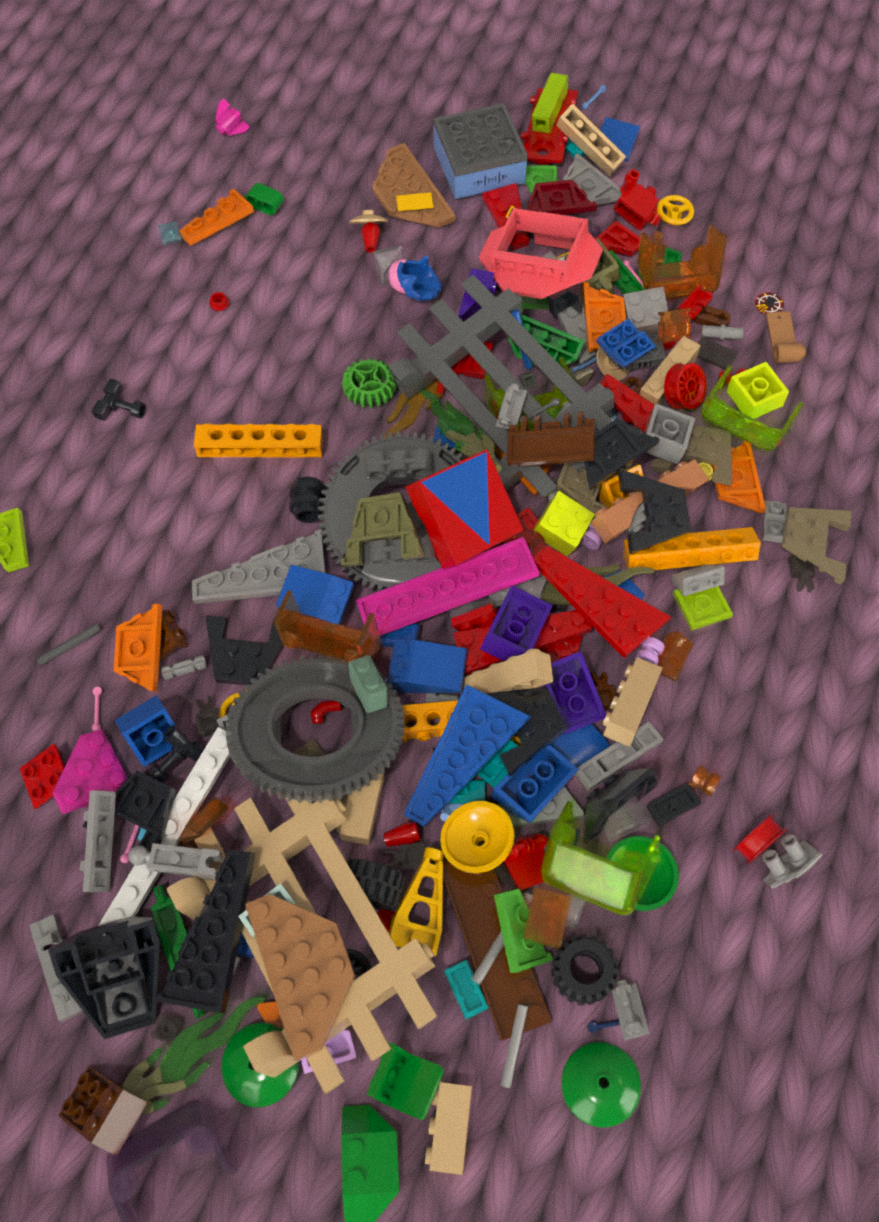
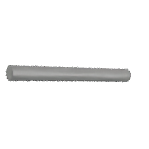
(493, 952)

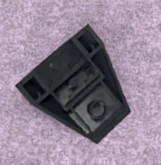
(613, 796)
(112, 973)

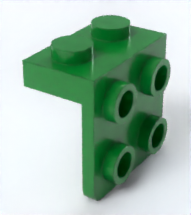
(405, 1082)

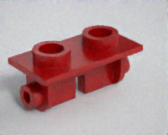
(696, 300)

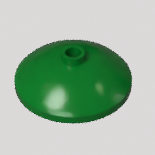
(663, 879)
(243, 1081)
(581, 1084)

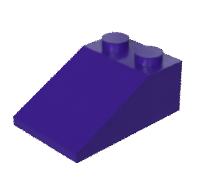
(469, 305)
(516, 625)
(575, 692)

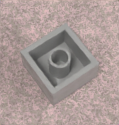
(643, 308)
(672, 430)

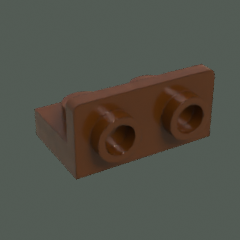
(171, 635)

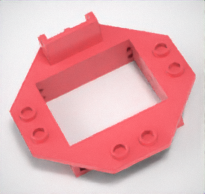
(537, 275)

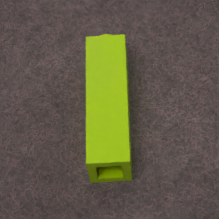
(550, 103)

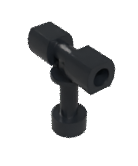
(112, 401)
(181, 748)

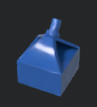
(144, 730)

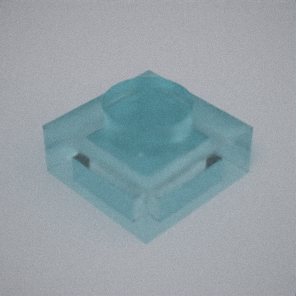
(169, 233)

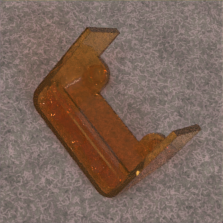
(683, 277)
(325, 637)

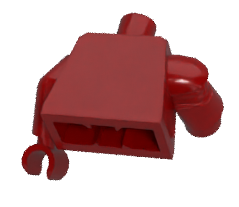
(637, 203)

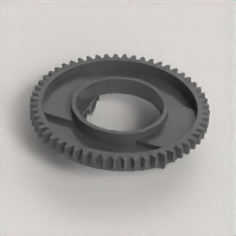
(255, 732)

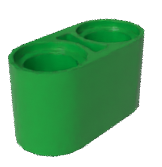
(264, 198)

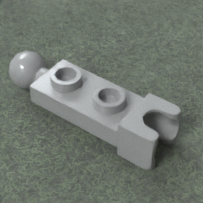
(177, 860)

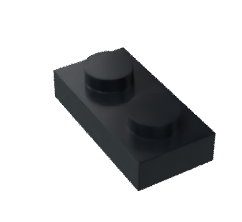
(673, 804)

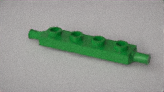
(171, 930)

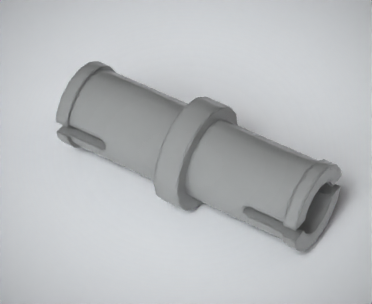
(722, 332)

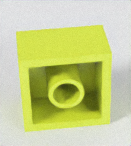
(757, 391)
(563, 523)

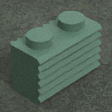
(368, 684)

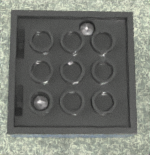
(479, 150)

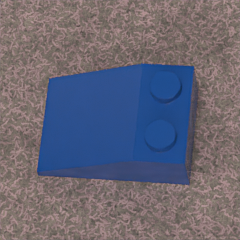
(317, 593)
(426, 667)

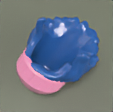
(415, 279)

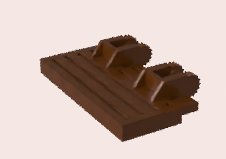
(550, 442)

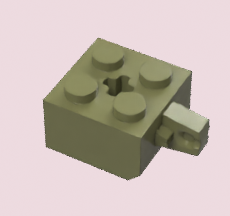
(606, 271)

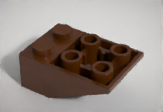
(102, 1110)

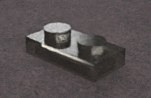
(716, 353)

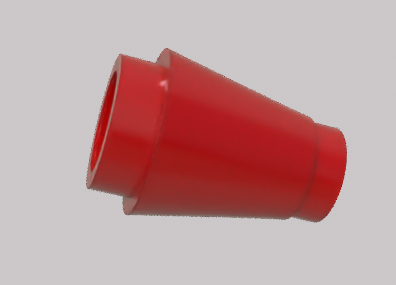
(370, 236)
(403, 834)

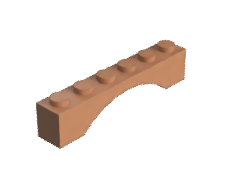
(617, 519)

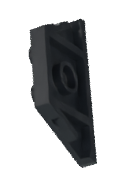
(614, 449)

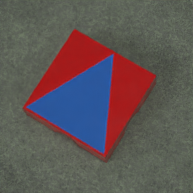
(464, 509)

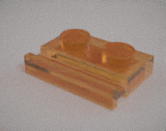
(674, 325)
(547, 917)

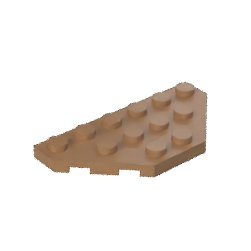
(404, 176)
(305, 969)

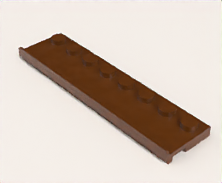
(479, 922)

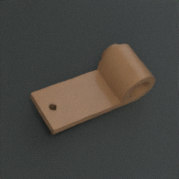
(782, 338)

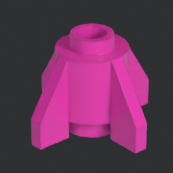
(229, 120)

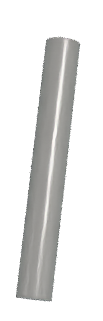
(514, 1045)

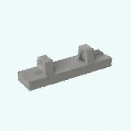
(618, 757)
(98, 841)
(45, 933)

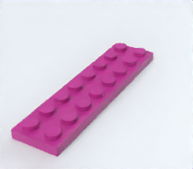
(450, 586)

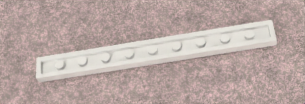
(183, 810)

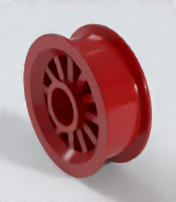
(685, 386)
(759, 839)

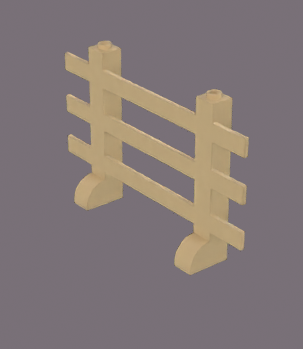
(395, 972)

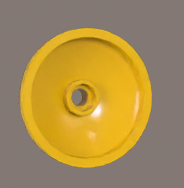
(472, 824)

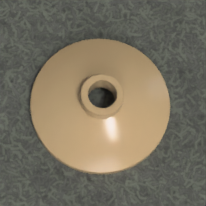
(368, 216)
(609, 366)

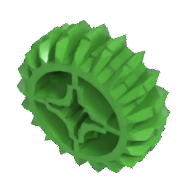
(368, 377)

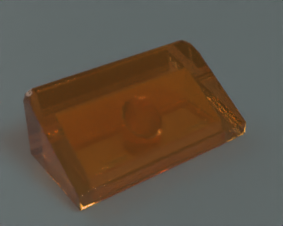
(674, 655)
(204, 820)

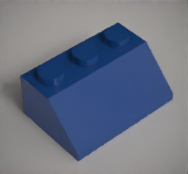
(534, 784)

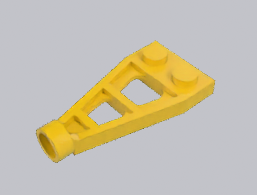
(404, 931)

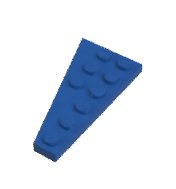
(470, 740)

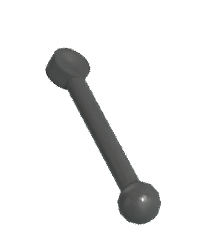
(554, 402)

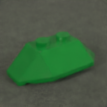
(554, 341)
(368, 1163)

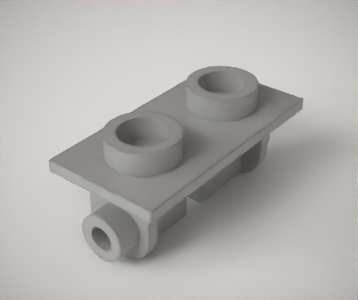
(511, 407)
(630, 1010)

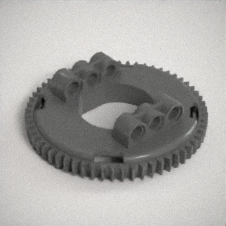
(370, 470)

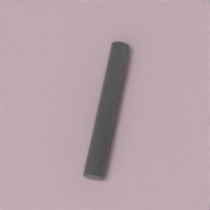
(70, 643)

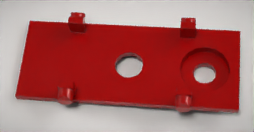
(552, 143)

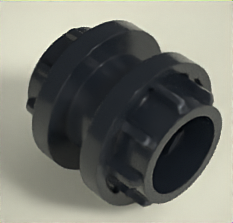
(305, 499)

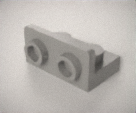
(699, 579)

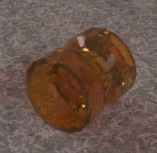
(699, 778)

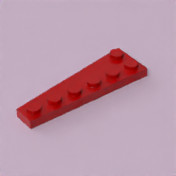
(556, 629)

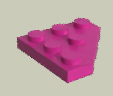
(89, 768)

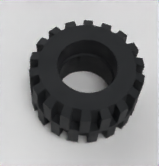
(379, 882)
(599, 954)

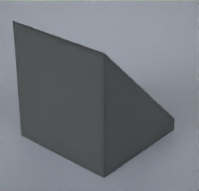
(527, 379)

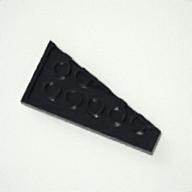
(210, 948)

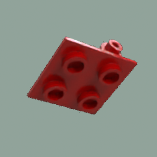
(42, 775)
(526, 860)

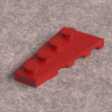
(498, 203)
(628, 402)

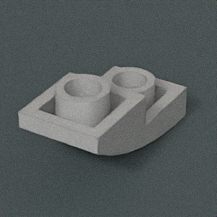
(638, 520)
(773, 521)

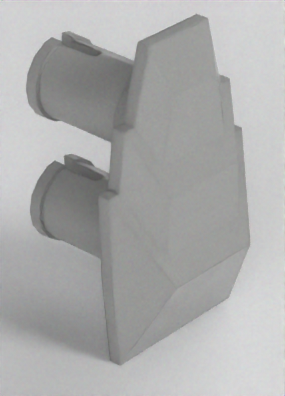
(792, 864)

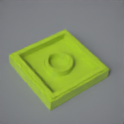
(703, 607)

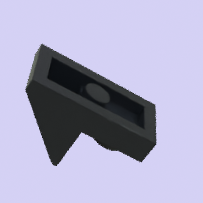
(566, 298)

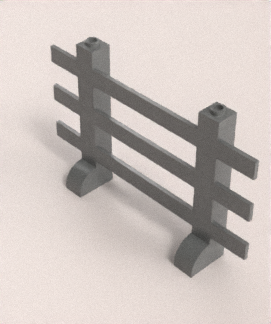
(467, 339)

